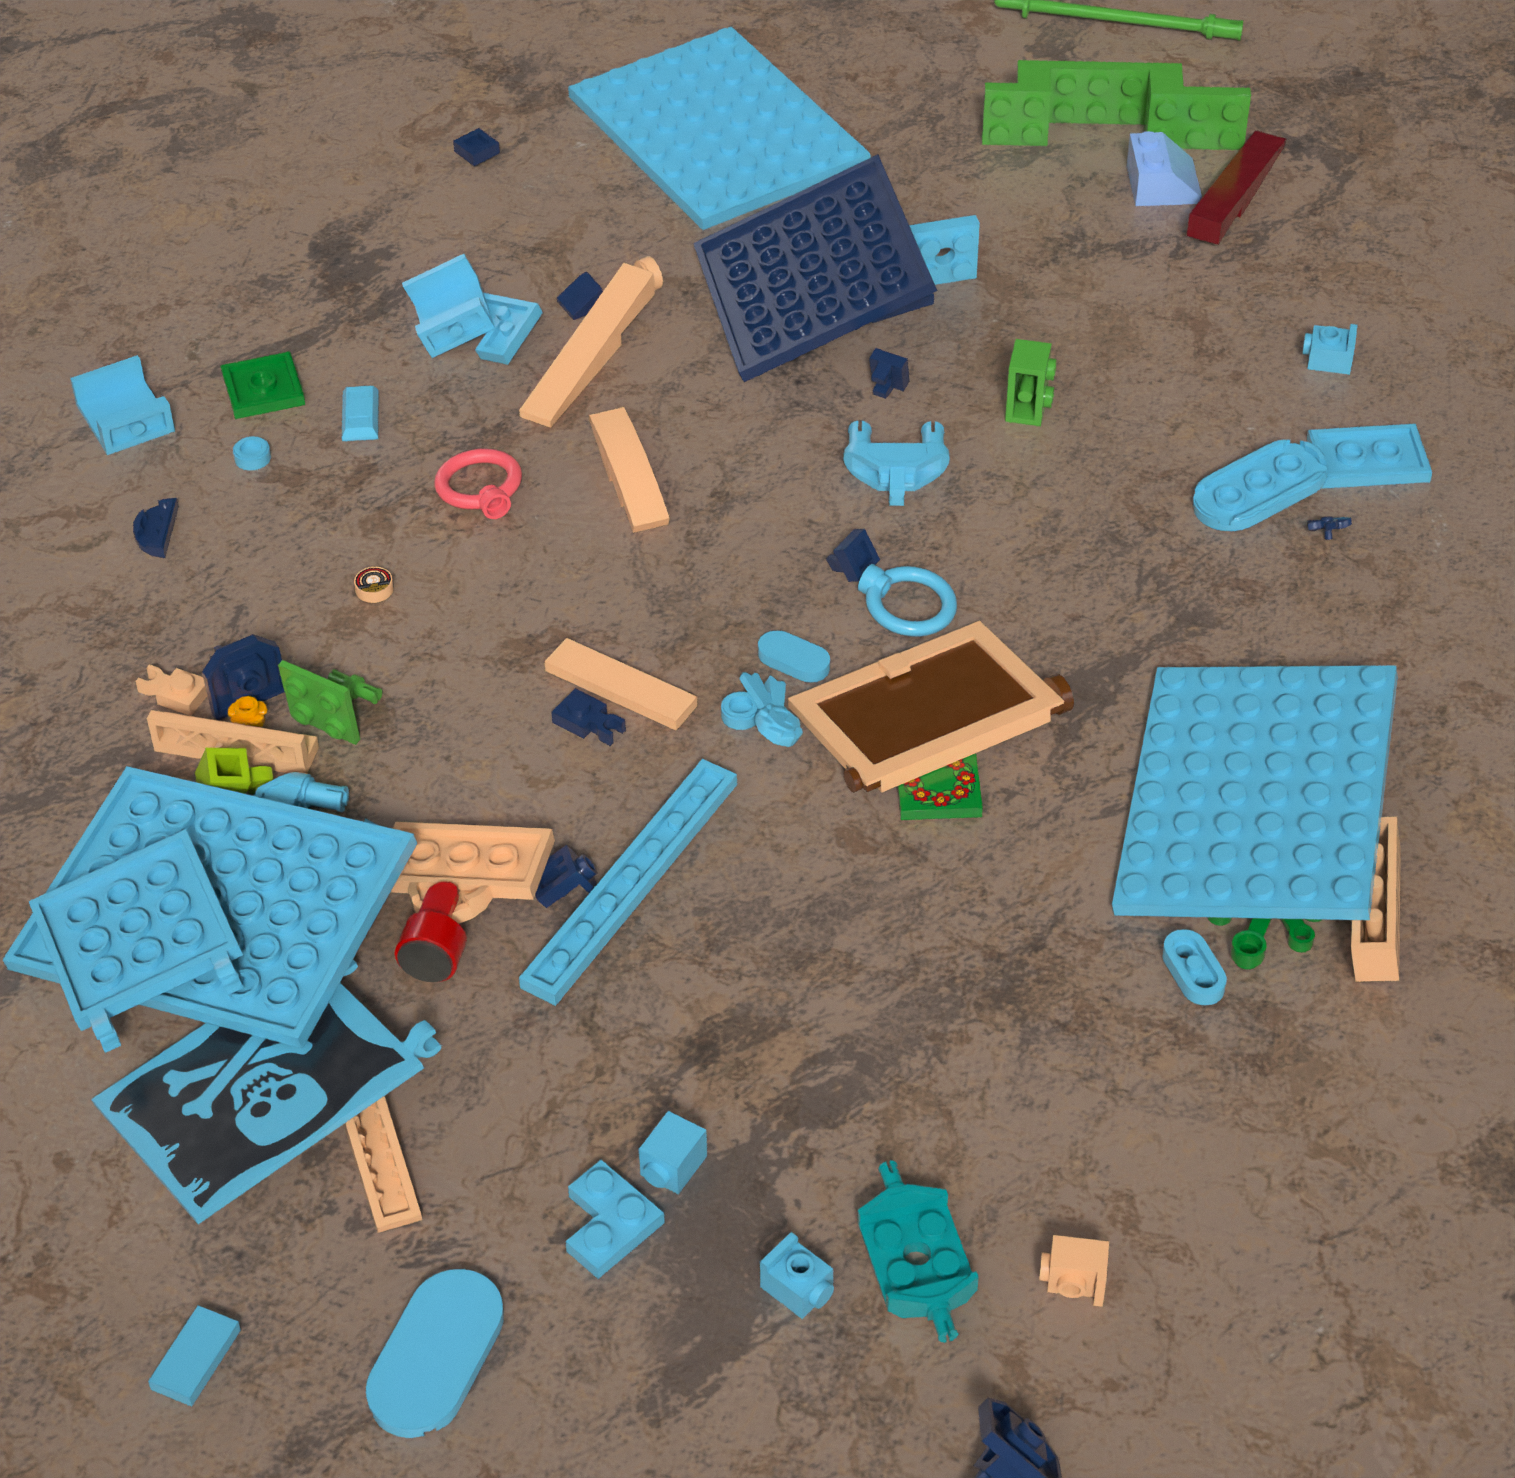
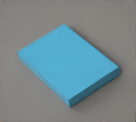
(1372, 455)

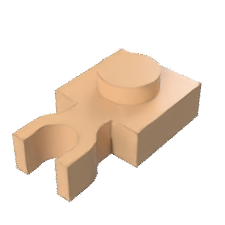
(177, 691)

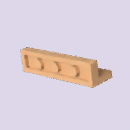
(264, 747)

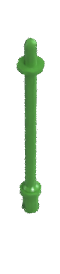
(1208, 26)

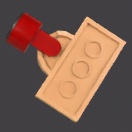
(454, 880)

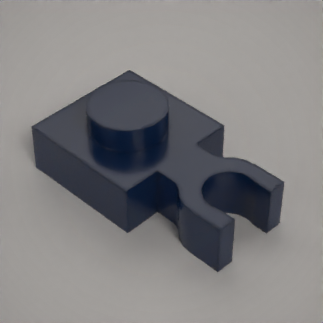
(585, 714)

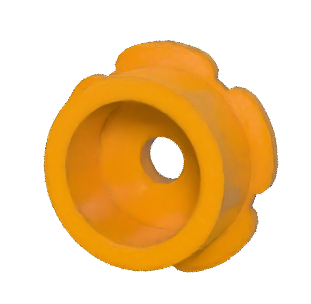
(248, 711)

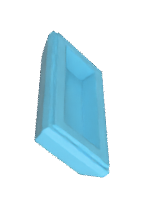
(360, 413)

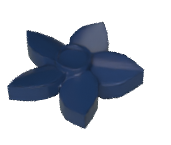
(1328, 524)

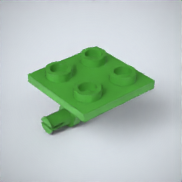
(326, 701)

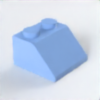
(1160, 171)

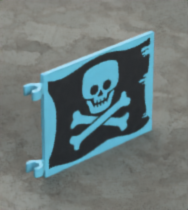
(240, 1106)

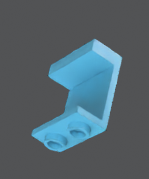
(449, 305)
(121, 405)

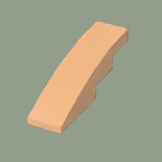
(629, 469)

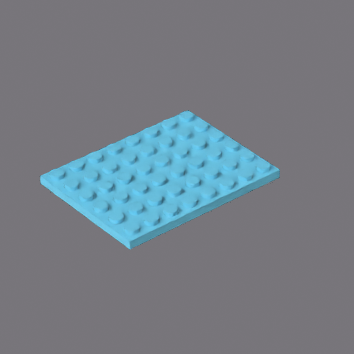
(717, 126)
(1259, 793)
(287, 877)

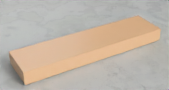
(621, 684)

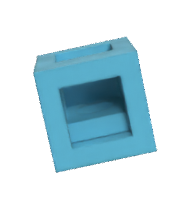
(1330, 348)
(796, 1277)

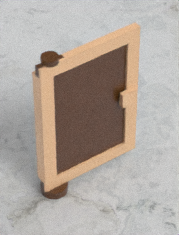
(928, 707)

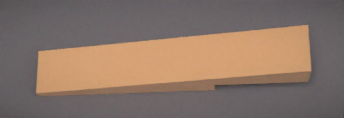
(590, 345)
(382, 1167)

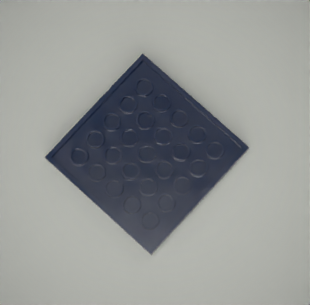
(813, 268)

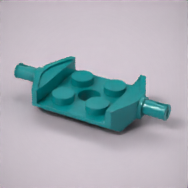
(911, 1221)

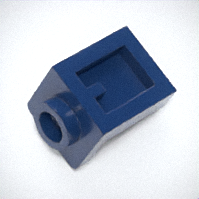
(564, 873)

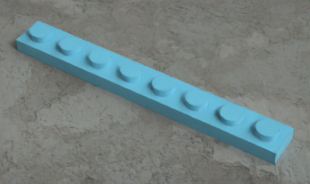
(627, 882)

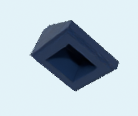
(580, 296)

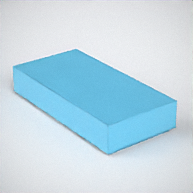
(194, 1355)

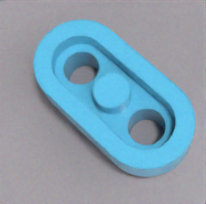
(1196, 971)

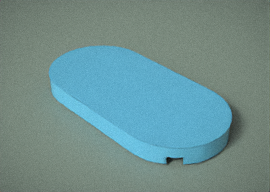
(1260, 485)
(435, 1353)

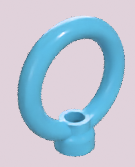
(876, 584)

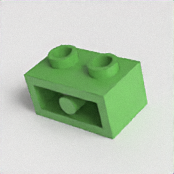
(1028, 382)

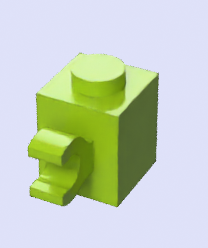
(230, 770)

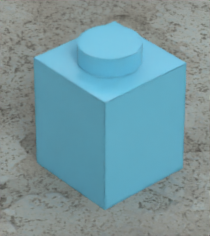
(672, 1152)

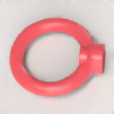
(491, 500)

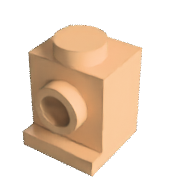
(1076, 1268)

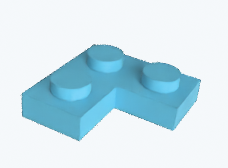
(512, 324)
(619, 1219)

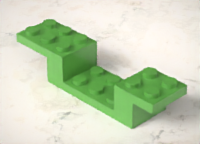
(1113, 95)

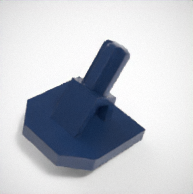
(242, 670)
(1013, 1445)

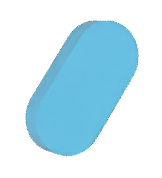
(794, 656)

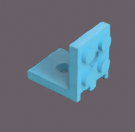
(958, 234)

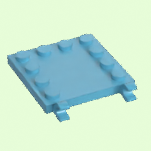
(135, 933)

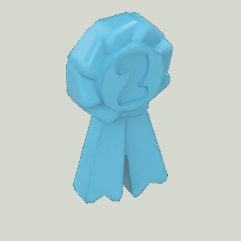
(773, 719)

